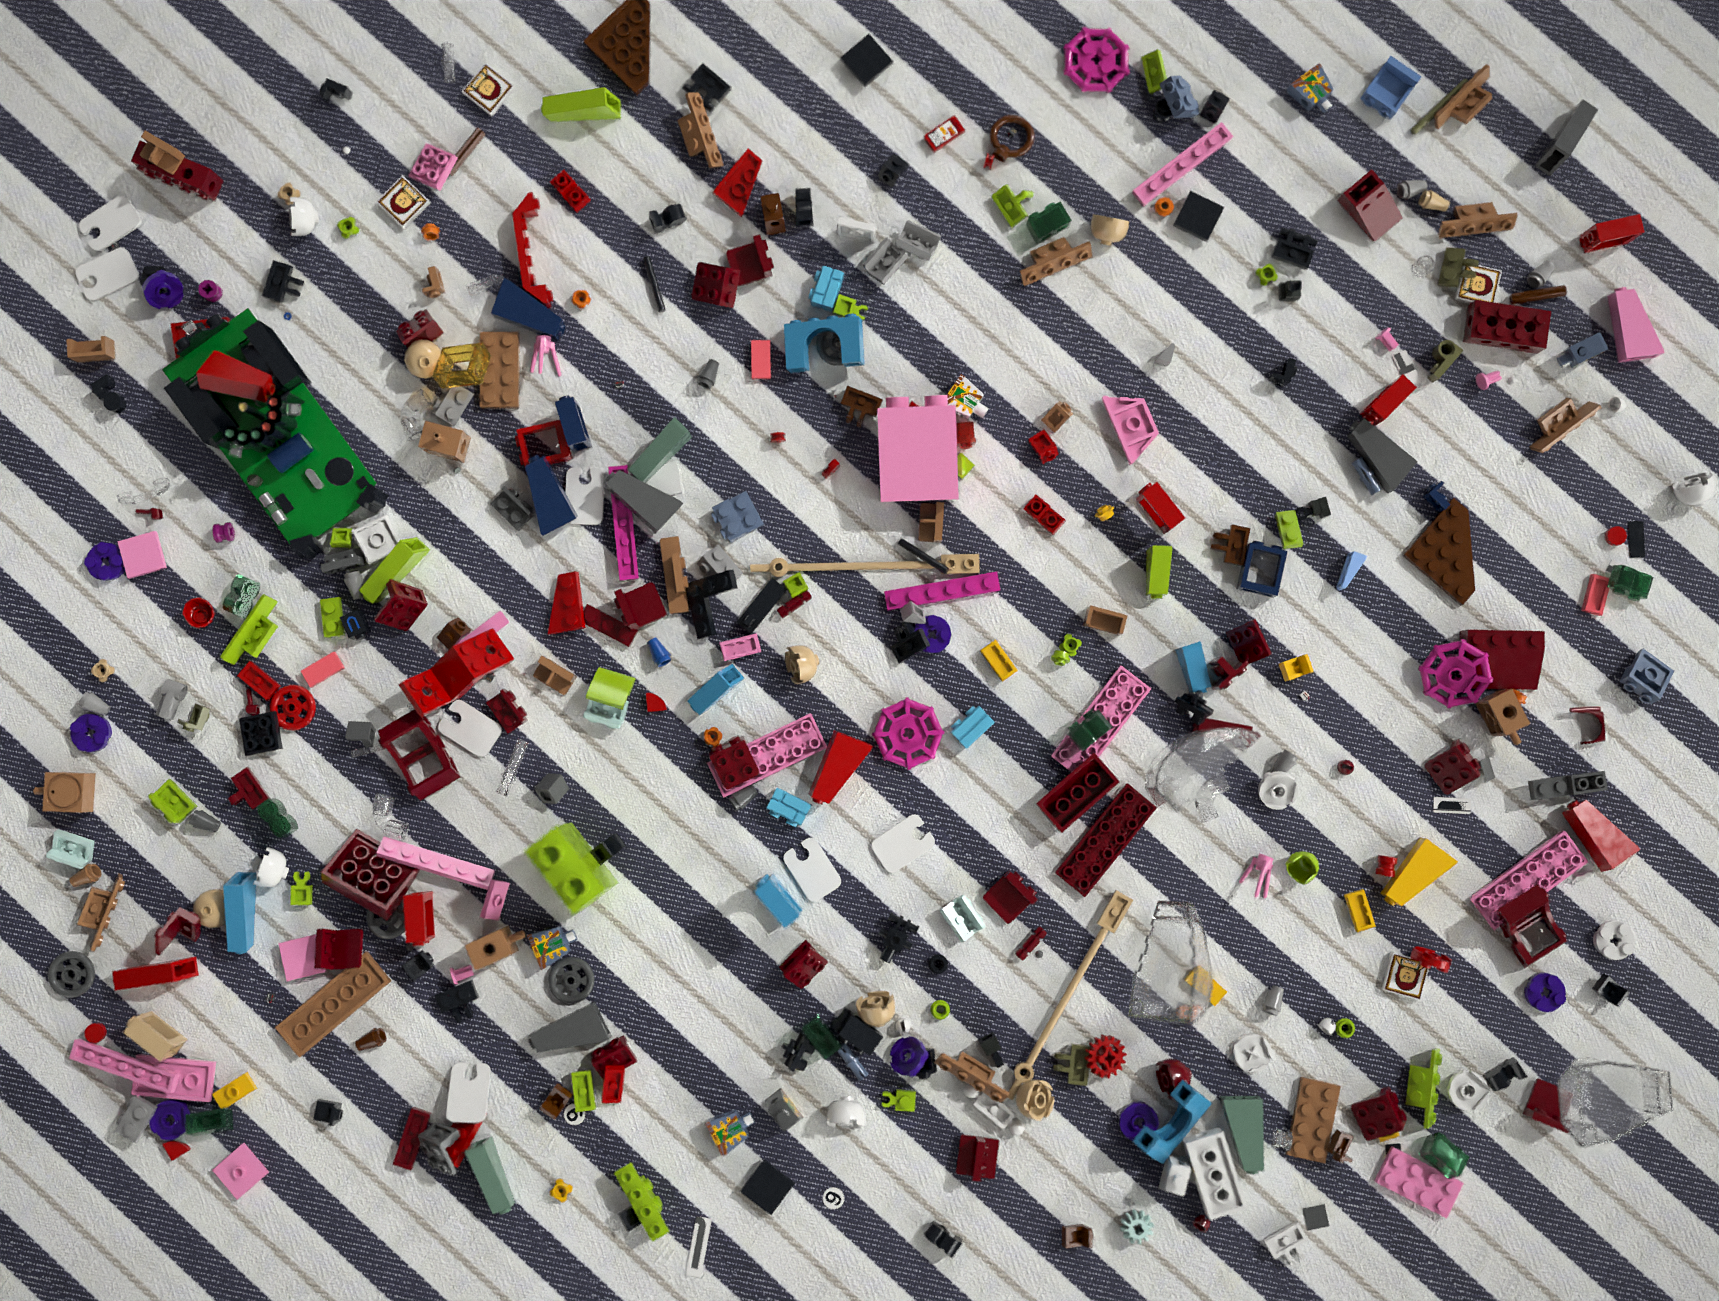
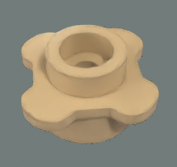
(284, 190)
(96, 670)

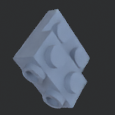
(1179, 97)
(737, 517)
(1647, 677)

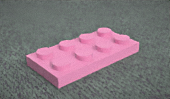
(194, 1080)
(1418, 1182)

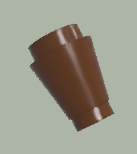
(372, 1039)

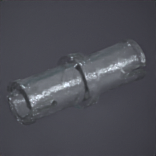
(448, 63)

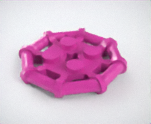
(1096, 49)
(1452, 663)
(912, 723)

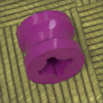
(213, 294)
(223, 532)

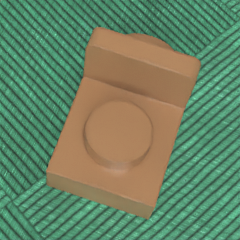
(436, 284)
(1057, 416)

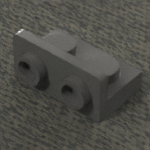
(512, 509)
(343, 561)

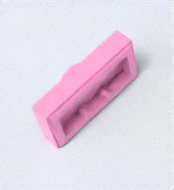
(740, 647)
(494, 899)

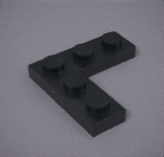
(699, 602)

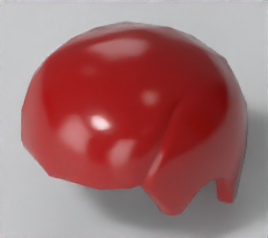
(198, 612)

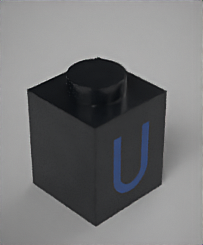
(355, 625)

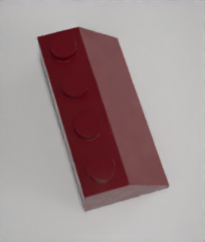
(1077, 793)

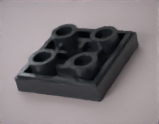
(866, 60)
(1198, 216)
(260, 733)
(767, 1187)

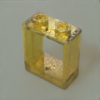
(478, 360)

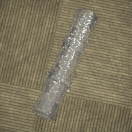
(510, 772)

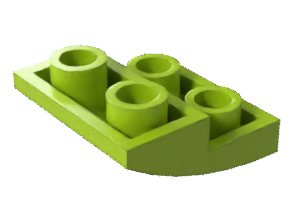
(610, 688)

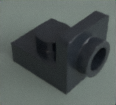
(334, 88)
(328, 1112)

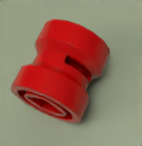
(1386, 866)

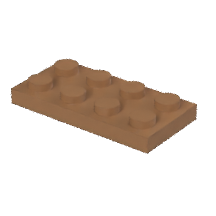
(501, 378)
(1313, 1119)

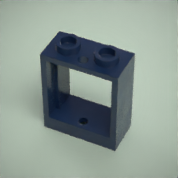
(573, 423)
(1256, 588)

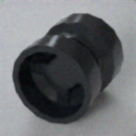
(1163, 108)

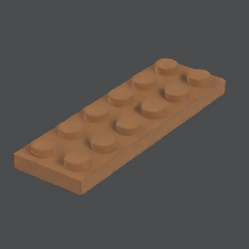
(332, 1005)

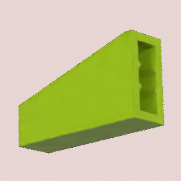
(582, 106)
(395, 566)

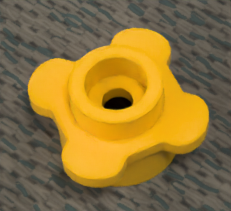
(1105, 512)
(561, 1196)

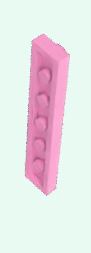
(1182, 164)
(435, 863)
(124, 1066)

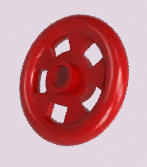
(309, 705)

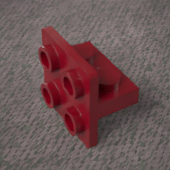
(418, 328)
(1248, 642)
(1222, 668)
(803, 965)
(977, 1157)

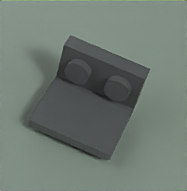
(434, 1142)

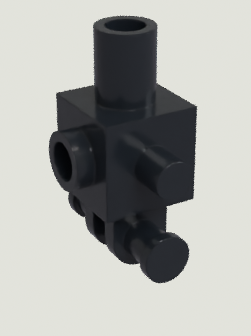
(895, 938)

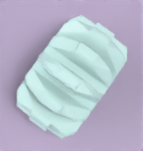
(1130, 1232)

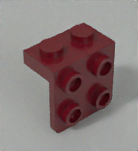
(751, 261)
(715, 284)
(640, 606)
(733, 762)
(1454, 767)
(1009, 896)
(180, 922)
(338, 949)
(1379, 1115)

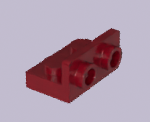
(507, 711)
(613, 1053)

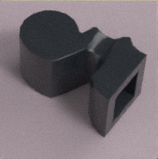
(803, 203)
(671, 216)
(111, 400)
(608, 848)
(1501, 1077)
(942, 1239)

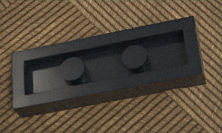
(761, 606)

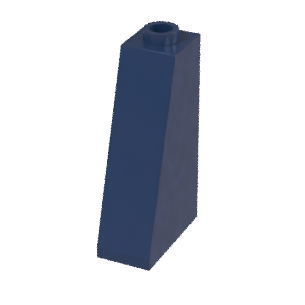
(522, 310)
(549, 498)

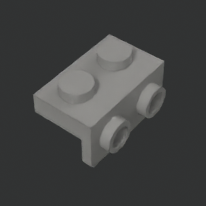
(918, 240)
(884, 261)
(451, 404)
(717, 561)
(136, 1118)

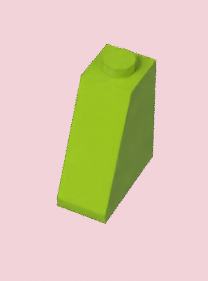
(1158, 571)

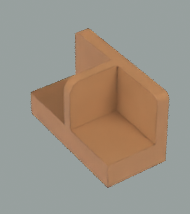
(161, 153)
(931, 522)
(554, 675)

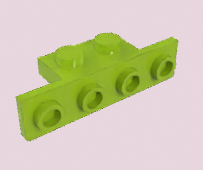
(253, 632)
(1422, 1087)
(643, 1200)

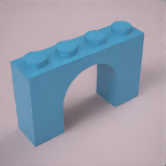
(800, 334)
(778, 900)
(1163, 1142)

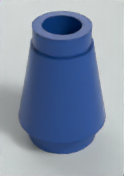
(658, 652)

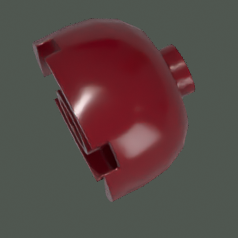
(1170, 1074)

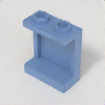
(1390, 87)

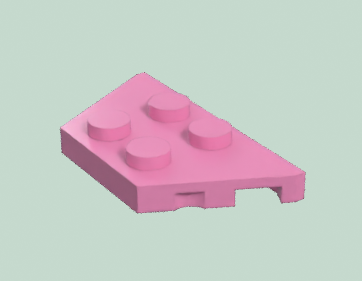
(1132, 424)

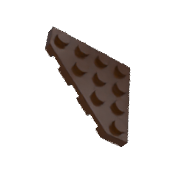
(624, 43)
(1445, 552)

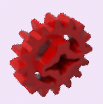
(1106, 1057)

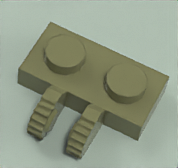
(1452, 267)
(1077, 1069)

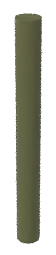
(1431, 114)

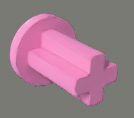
(1387, 339)
(1484, 380)
(461, 973)

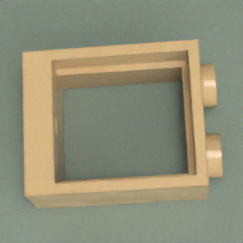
(154, 1035)

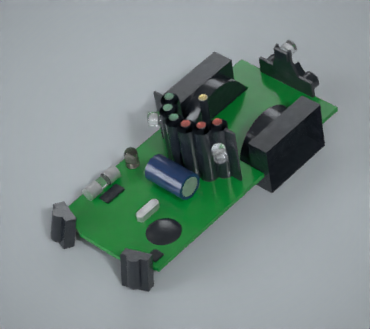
(281, 451)

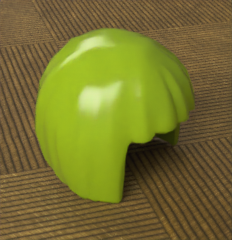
(1302, 867)

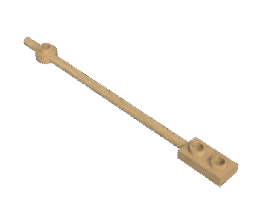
(955, 562)
(1110, 921)

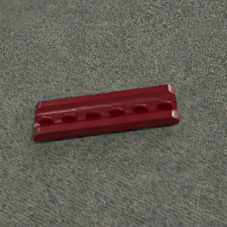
(1105, 840)

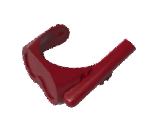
(1596, 710)

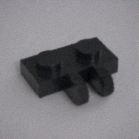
(278, 282)
(911, 645)
(458, 996)

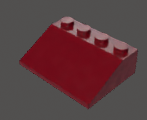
(1513, 656)
(367, 878)

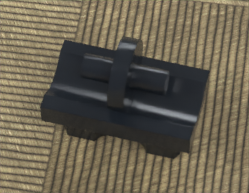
(1194, 704)
(795, 1051)

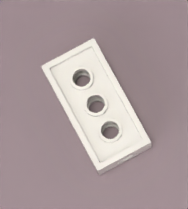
(1232, 1198)

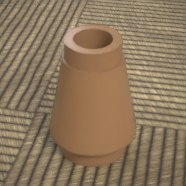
(87, 875)

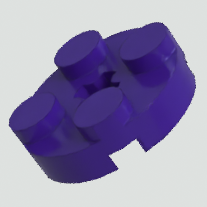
(160, 280)
(95, 559)
(943, 633)
(100, 738)
(1556, 995)
(916, 1060)
(1131, 1112)
(161, 1127)

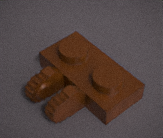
(861, 402)
(1236, 544)

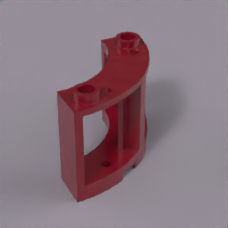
(436, 781)
(1523, 913)

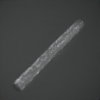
(397, 742)

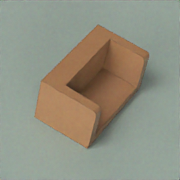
(91, 350)
(1105, 620)

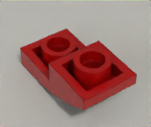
(570, 191)
(1044, 514)

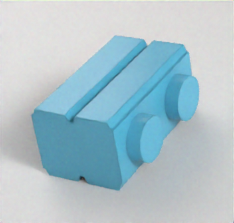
(826, 288)
(972, 726)
(788, 806)

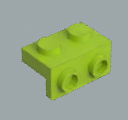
(172, 802)

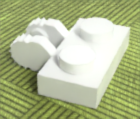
(1286, 1240)

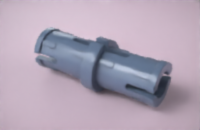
(1373, 487)
(852, 1062)

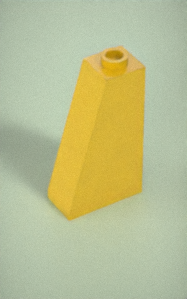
(1417, 871)

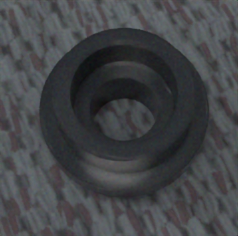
(938, 970)

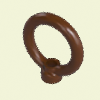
(1001, 151)

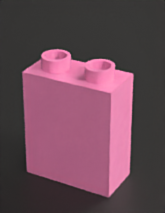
(918, 450)

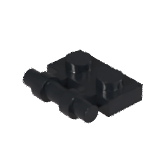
(710, 83)
(1292, 253)

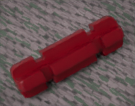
(794, 604)
(1030, 943)

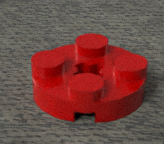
(1428, 958)

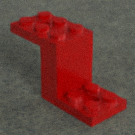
(456, 672)

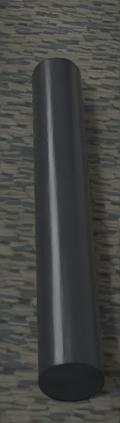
(654, 284)
(923, 556)

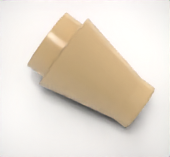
(1433, 201)

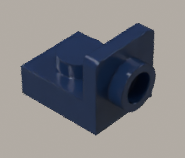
(1435, 498)

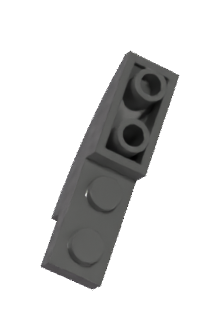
(1567, 785)

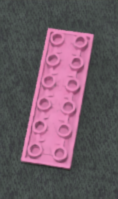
(1116, 703)
(780, 750)
(1544, 866)

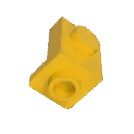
(1296, 667)

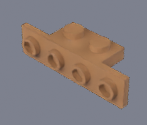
(1467, 101)
(698, 132)
(1476, 220)
(1054, 258)
(1561, 421)
(674, 575)
(97, 909)
(973, 1073)

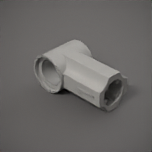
(172, 694)

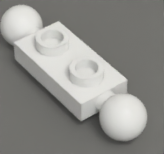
(996, 1111)

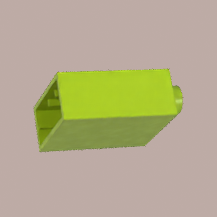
(570, 867)

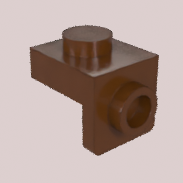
(453, 633)
(556, 1101)
(1339, 1145)
(1077, 1236)

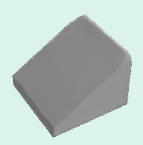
(1166, 357)
(913, 613)

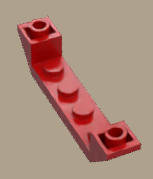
(527, 209)

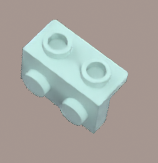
(605, 714)
(71, 849)
(962, 918)

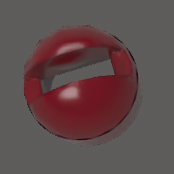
(1344, 771)
(1202, 1223)

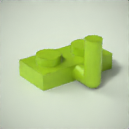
(1010, 204)

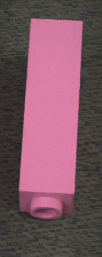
(1632, 328)

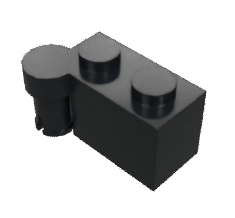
(854, 1030)

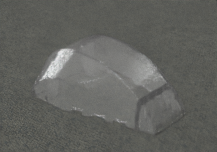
(1189, 763)
(1174, 969)
(1610, 1099)

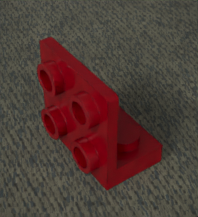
(402, 607)
(1544, 1105)

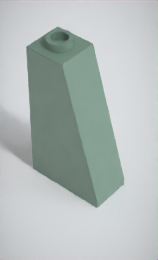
(660, 451)
(1245, 1125)
(490, 1175)

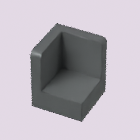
(361, 732)
(551, 788)

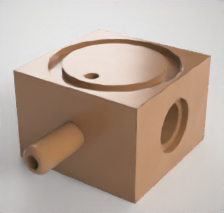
(444, 441)
(1503, 714)
(67, 792)
(503, 943)

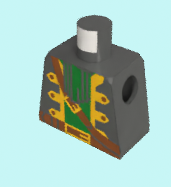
(783, 1110)

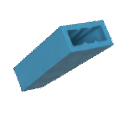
(240, 911)

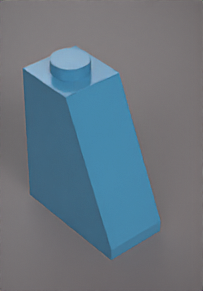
(1194, 667)
(715, 689)

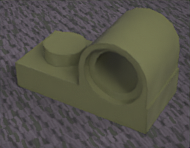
(1445, 361)

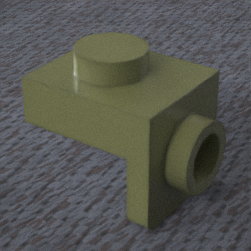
(197, 719)

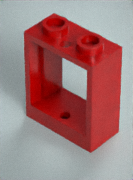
(1612, 233)
(1388, 400)
(565, 454)
(1160, 507)
(419, 917)

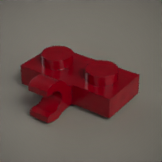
(249, 789)

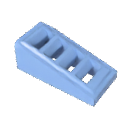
(1351, 566)

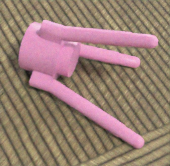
(542, 346)
(1263, 864)

